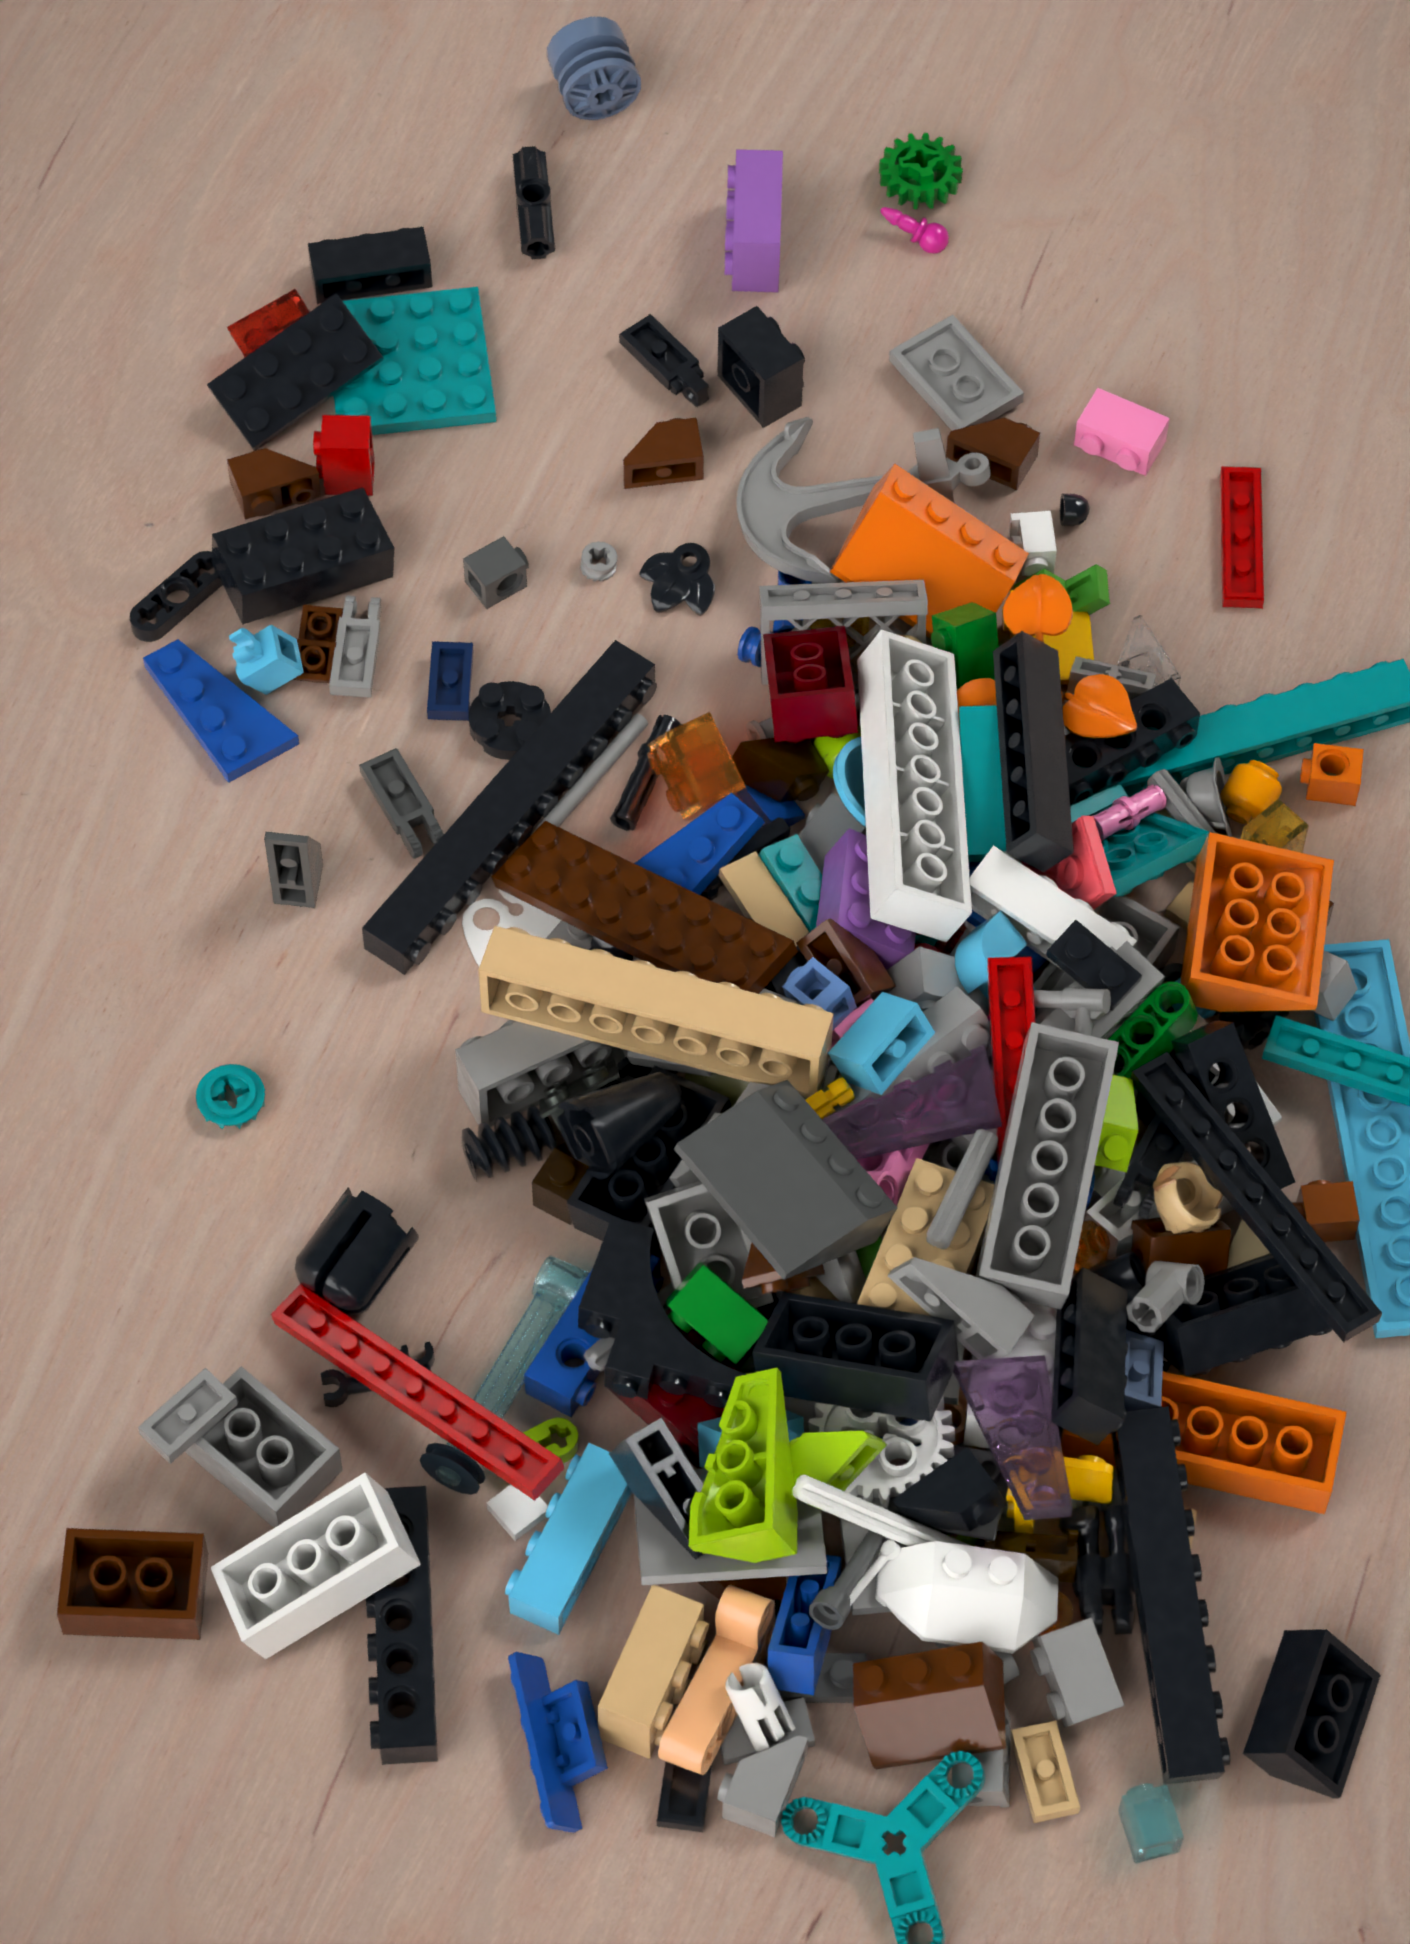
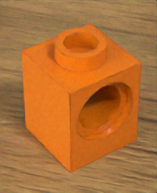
(1340, 760)

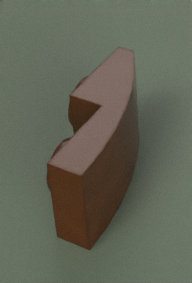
(317, 642)

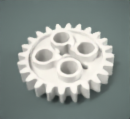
(880, 1477)

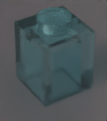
(1150, 1822)

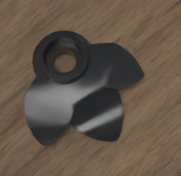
(677, 582)

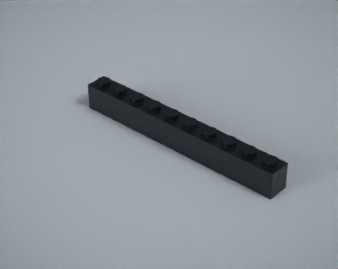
(509, 808)

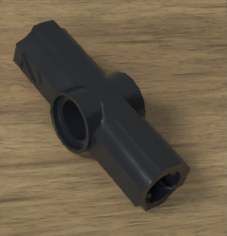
(533, 202)

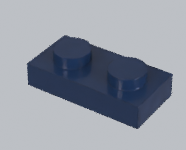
(450, 681)

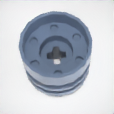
(593, 68)

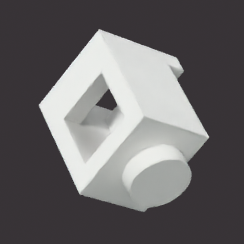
(1036, 536)

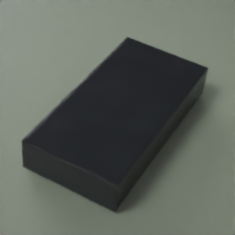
(683, 1798)

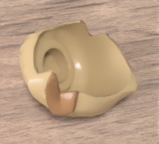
(1186, 1198)

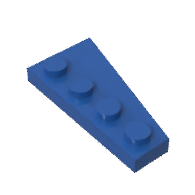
(704, 845)

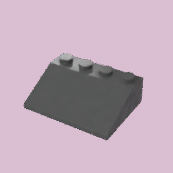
(787, 1180)

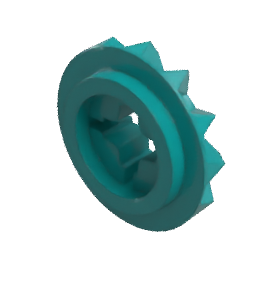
(242, 1082)

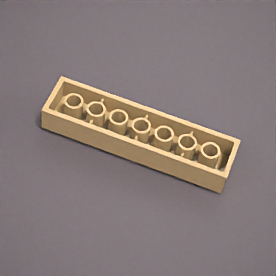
(654, 1010)

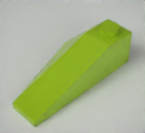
(747, 1493)

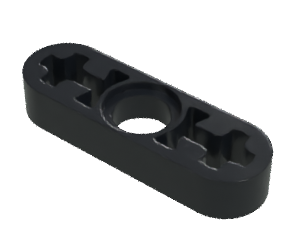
(172, 612)

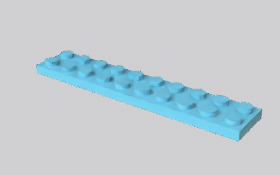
(1376, 1134)

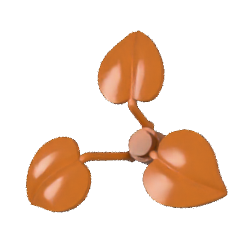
(1099, 701)

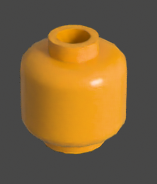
(1250, 791)

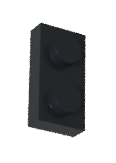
(1093, 963)

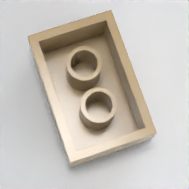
(652, 1671)

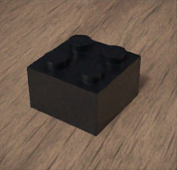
(760, 366)

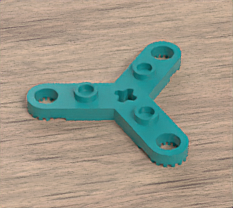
(862, 1835)

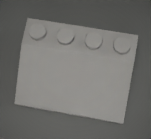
(668, 1562)

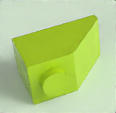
(1118, 1126)
(834, 1456)

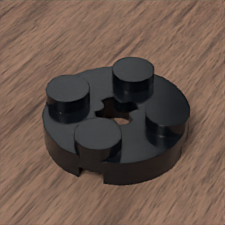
(501, 700)

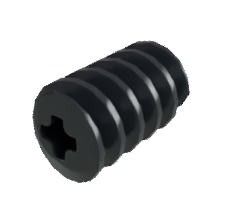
(507, 1141)

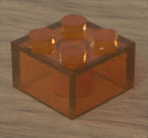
(694, 766)

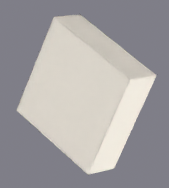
(516, 1511)

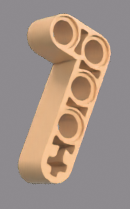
(705, 1711)

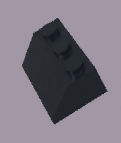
(1312, 1712)

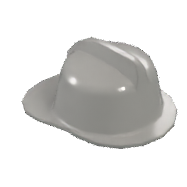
(1204, 792)

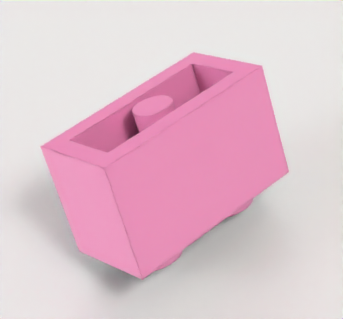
(1121, 431)

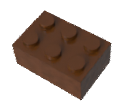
(133, 1584)

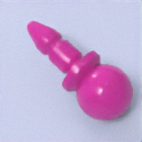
(931, 236)

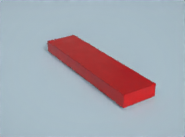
(1241, 537)

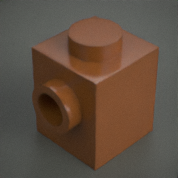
(1329, 1209)

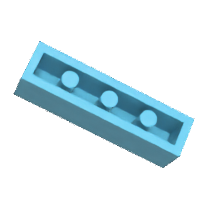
(570, 1541)

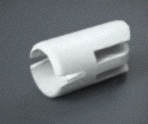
(759, 1705)

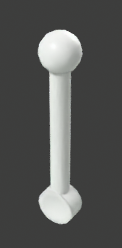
(889, 1551)

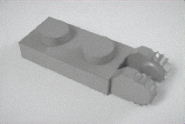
(356, 650)

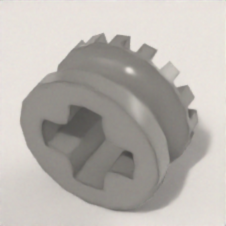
(599, 571)

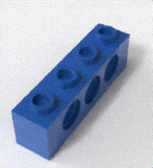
(550, 1378)

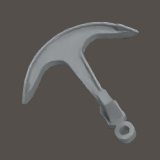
(773, 509)

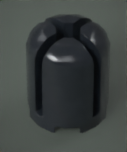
(354, 1253)

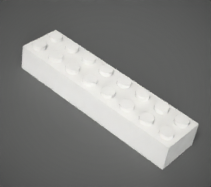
(913, 787)

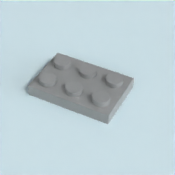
(956, 375)

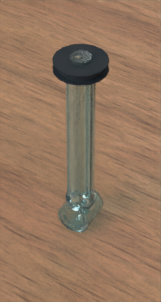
(553, 1292)

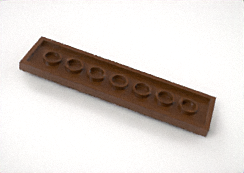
(641, 911)

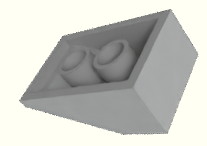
(697, 1228)

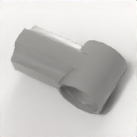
(1165, 1290)

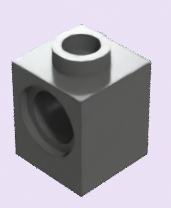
(496, 572)

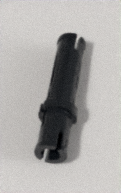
(641, 780)

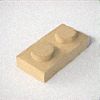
(1045, 1771)

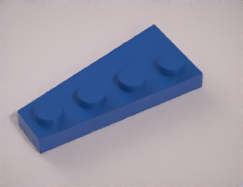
(219, 714)

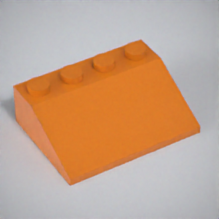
(922, 535)
(1256, 927)

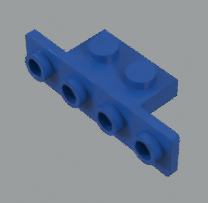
(559, 1736)

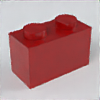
(345, 453)

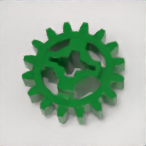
(920, 171)

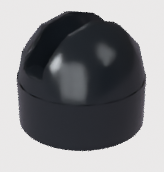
(1073, 509)

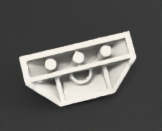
(969, 1595)

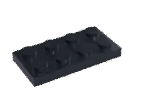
(295, 372)

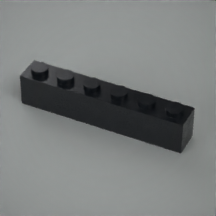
(1032, 752)

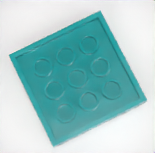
(431, 366)

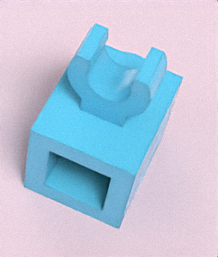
(266, 658)

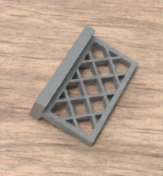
(844, 601)

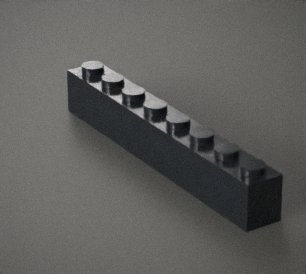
(1168, 1598)

